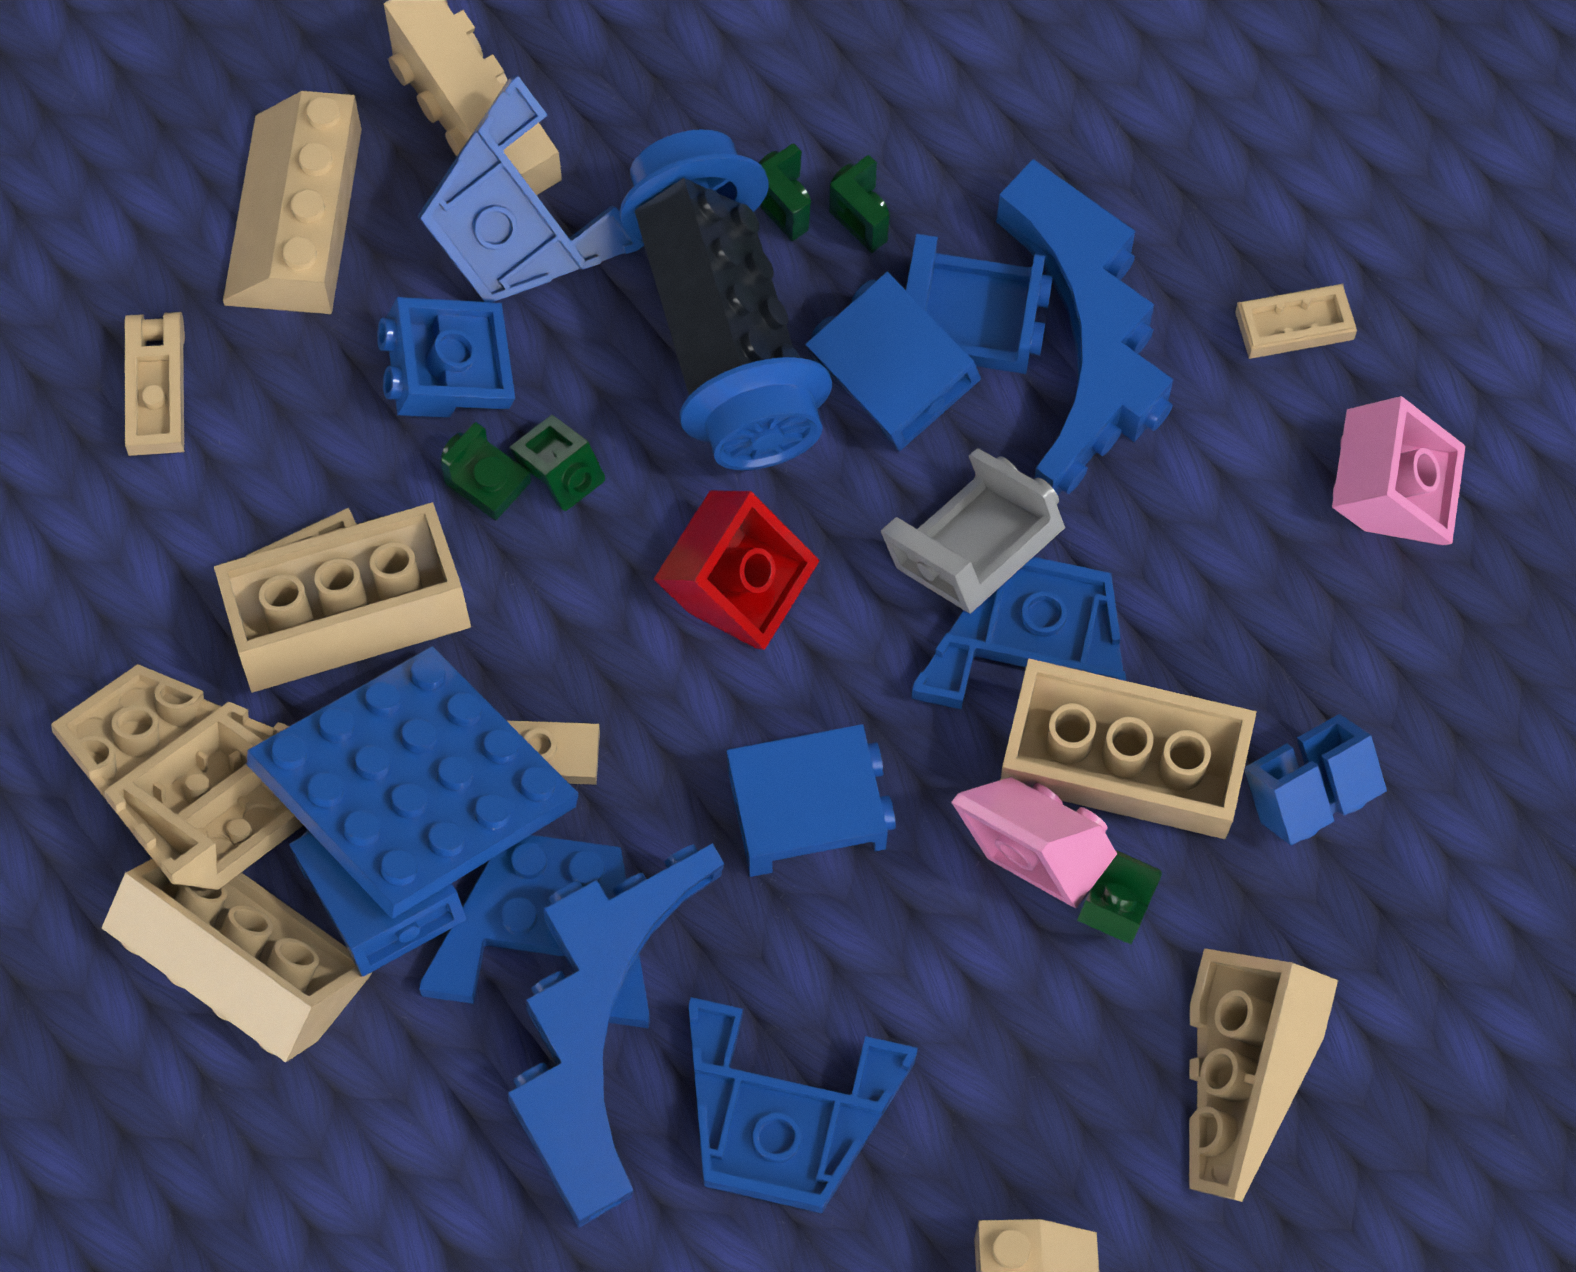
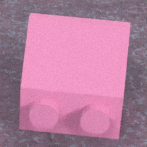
(1398, 472)
(1037, 836)

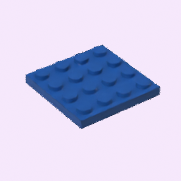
(411, 781)

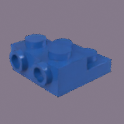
(445, 356)

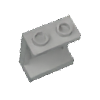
(978, 534)

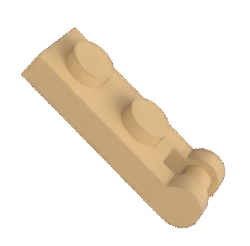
(154, 385)

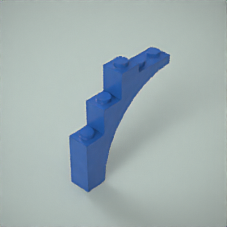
(1110, 321)
(600, 941)

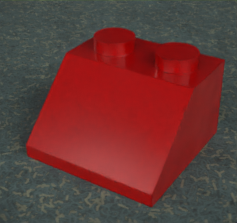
(737, 567)

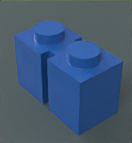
(1337, 776)

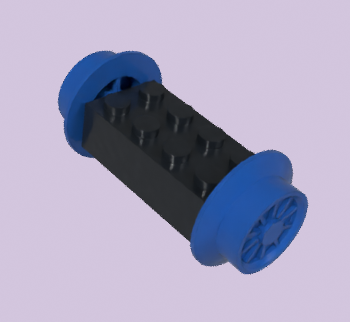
(719, 299)

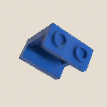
(982, 303)
(893, 359)
(808, 796)
(364, 926)

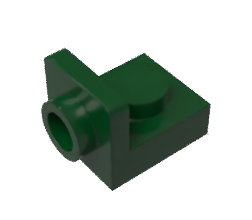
(786, 197)
(857, 205)
(560, 461)
(482, 472)
(1121, 897)

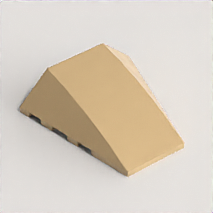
(178, 775)

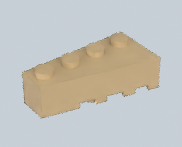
(457, 85)

